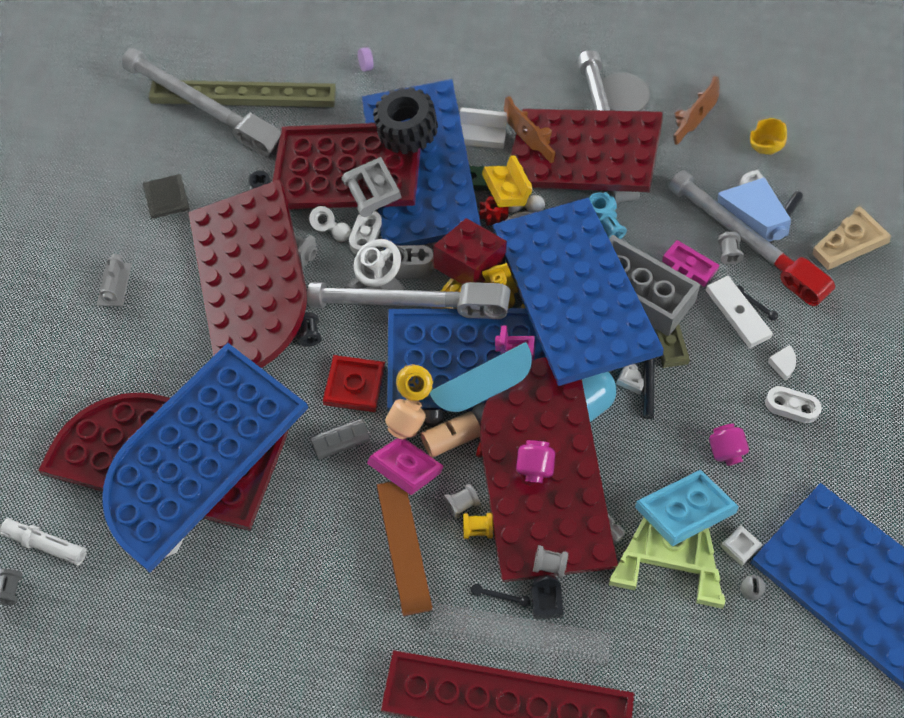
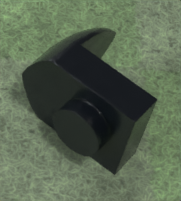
(547, 598)

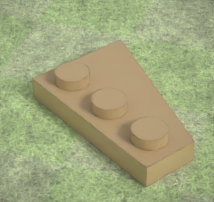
(851, 239)

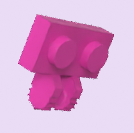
(690, 263)

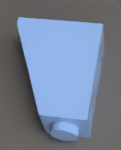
(757, 208)

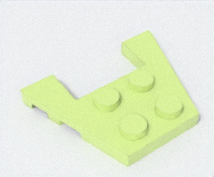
(690, 555)

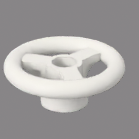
(369, 254)

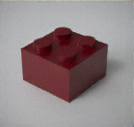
(468, 252)

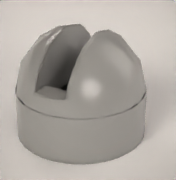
(747, 587)

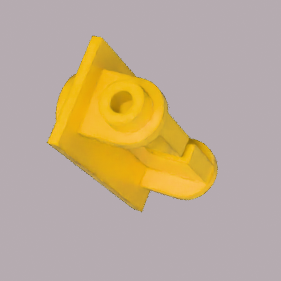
(502, 275)

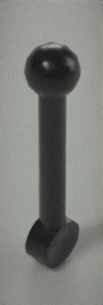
(772, 315)
(477, 590)

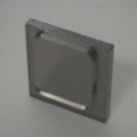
(166, 196)

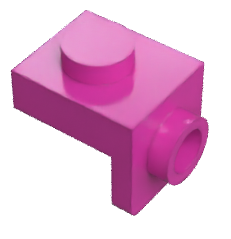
(505, 343)

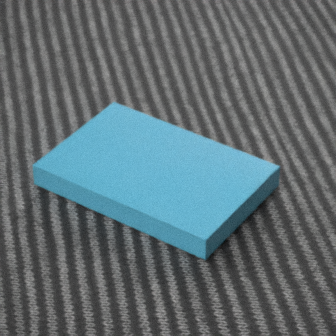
(686, 507)

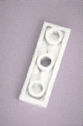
(739, 312)

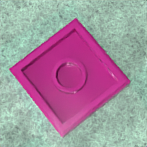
(405, 465)

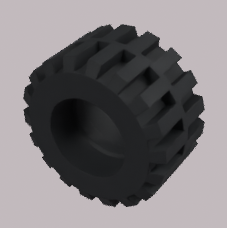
(401, 106)

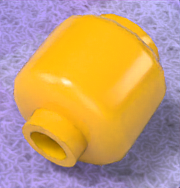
(421, 388)

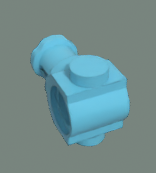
(605, 209)

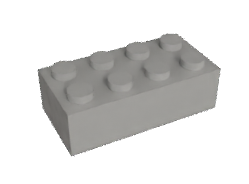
(661, 289)

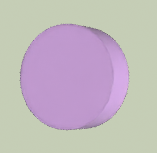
(365, 59)

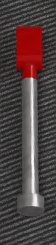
(798, 276)

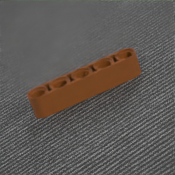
(404, 549)

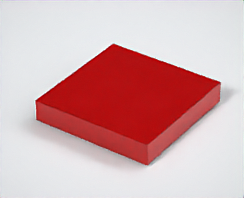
(354, 383)

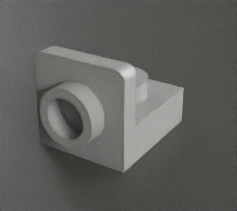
(306, 249)

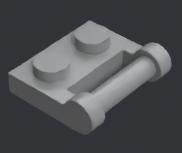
(379, 183)

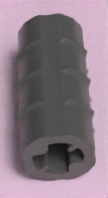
(340, 439)

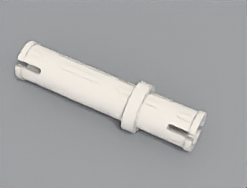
(31, 536)

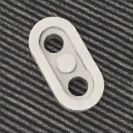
(362, 233)
(792, 403)

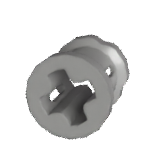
(730, 248)
(462, 500)
(550, 561)

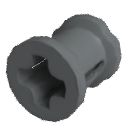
(8, 586)

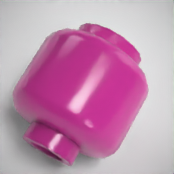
(728, 444)
(535, 461)

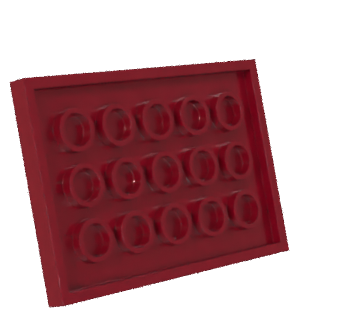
(593, 149)
(317, 156)

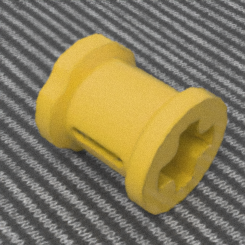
(477, 526)

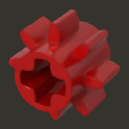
(491, 212)

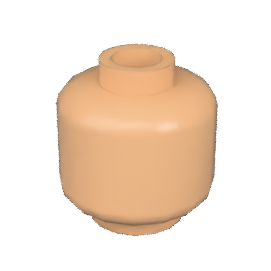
(405, 418)

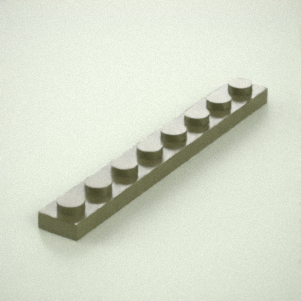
(253, 93)

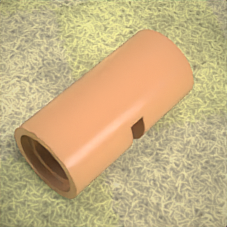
(451, 434)

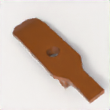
(690, 119)
(532, 135)

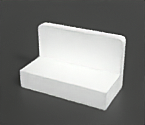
(483, 127)

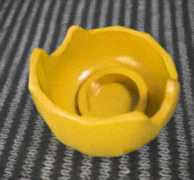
(769, 136)

